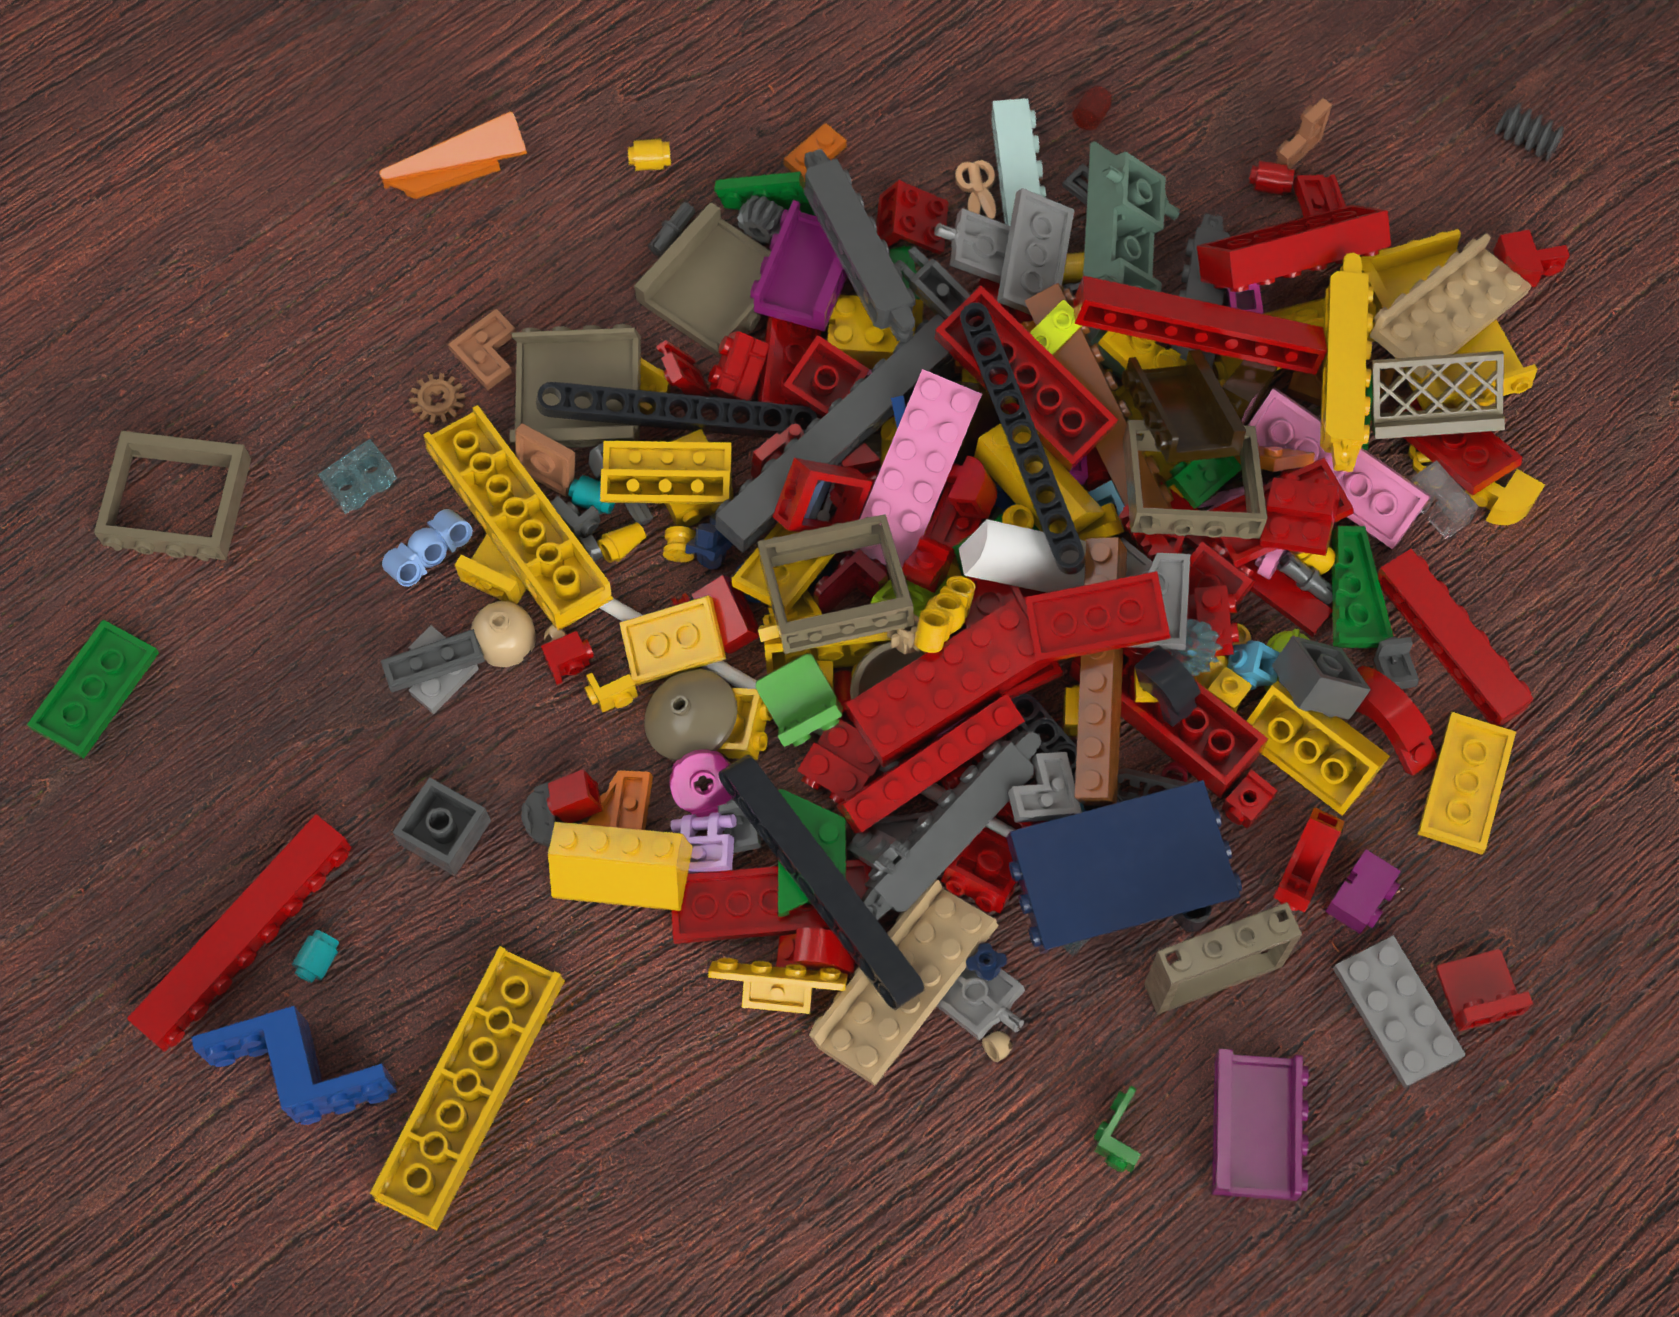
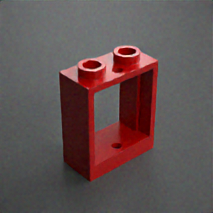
(803, 480)

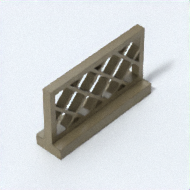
(1443, 420)

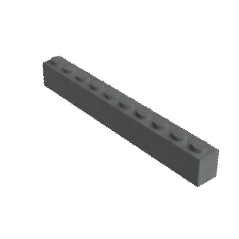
(835, 435)

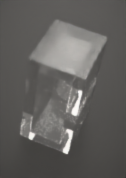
(1454, 505)

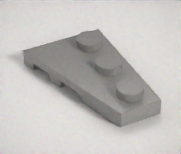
(1174, 583)

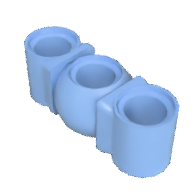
(427, 547)

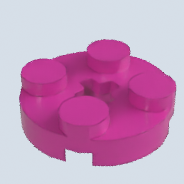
(686, 772)

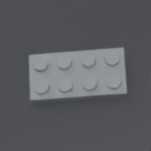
(1034, 248)
(1399, 1011)

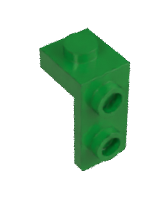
(1116, 1153)

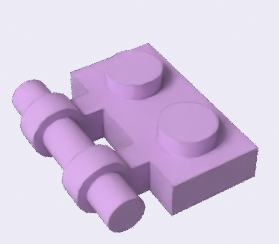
(710, 851)

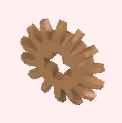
(435, 387)

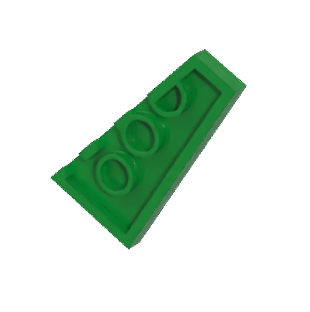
(1357, 597)

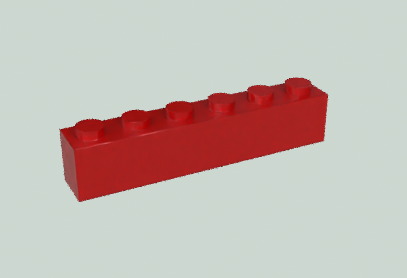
(1454, 638)
(930, 763)

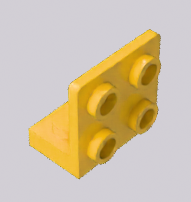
(490, 573)

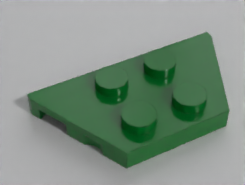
(829, 833)

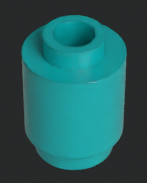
(586, 493)
(315, 956)

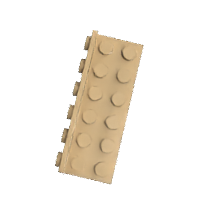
(1449, 305)
(936, 940)

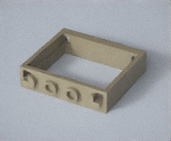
(178, 450)
(1194, 522)
(846, 623)
(1222, 958)

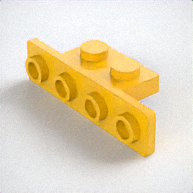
(777, 987)

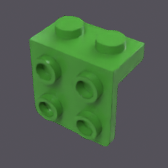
(799, 700)

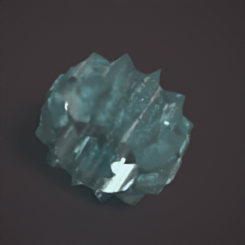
(1199, 647)

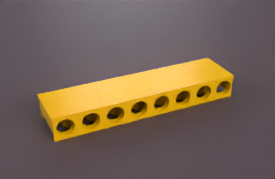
(519, 519)
(467, 1089)

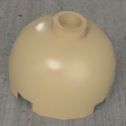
(504, 633)

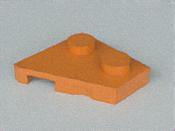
(1281, 459)
(625, 801)

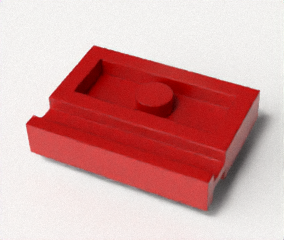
(1317, 194)
(681, 371)
(948, 525)

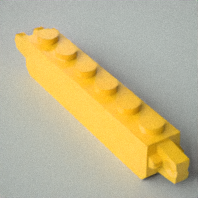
(1345, 364)

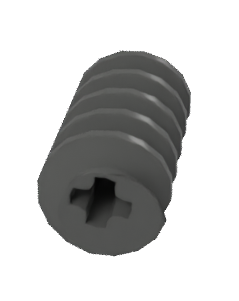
(1530, 131)

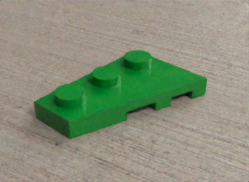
(780, 188)

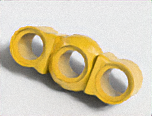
(944, 614)

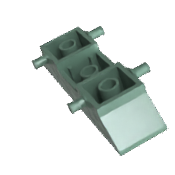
(1121, 217)

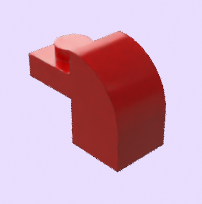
(1522, 257)
(972, 489)
(928, 563)
(815, 950)

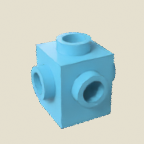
(1254, 663)

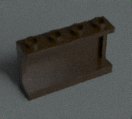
(1185, 409)

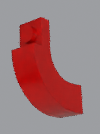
(1398, 720)
(1308, 860)

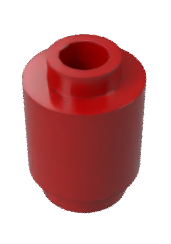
(1271, 177)

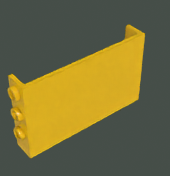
(1397, 271)

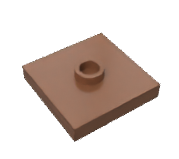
(545, 459)

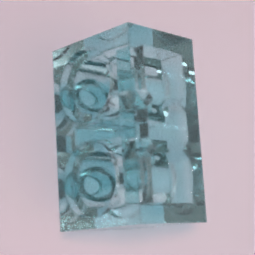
(353, 471)

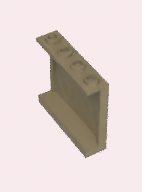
(705, 281)
(576, 357)

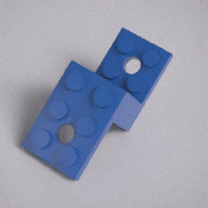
(294, 1065)

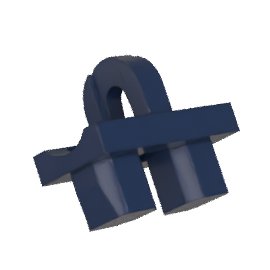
(709, 545)

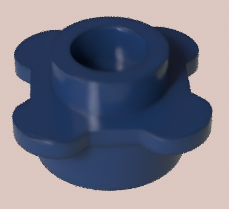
(986, 971)

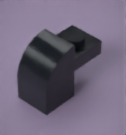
(1169, 683)

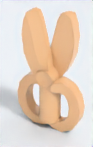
(979, 191)

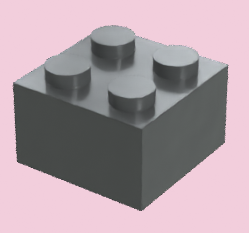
(1320, 678)
(442, 826)

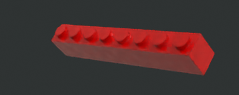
(1199, 325)
(240, 933)

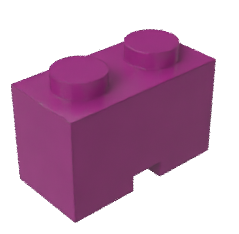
(1370, 883)

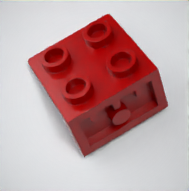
(911, 216)
(1481, 990)

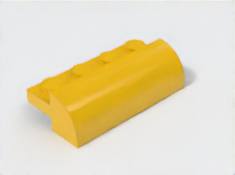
(666, 472)

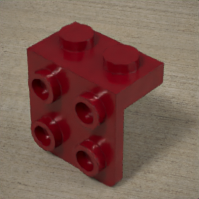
(852, 573)

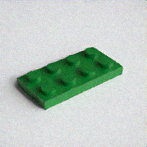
(93, 689)

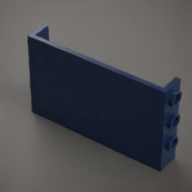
(1122, 866)

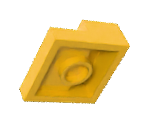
(748, 732)

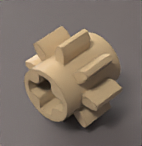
(904, 638)

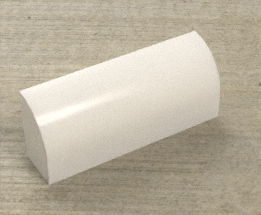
(1017, 558)

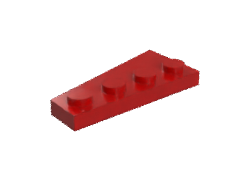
(787, 346)

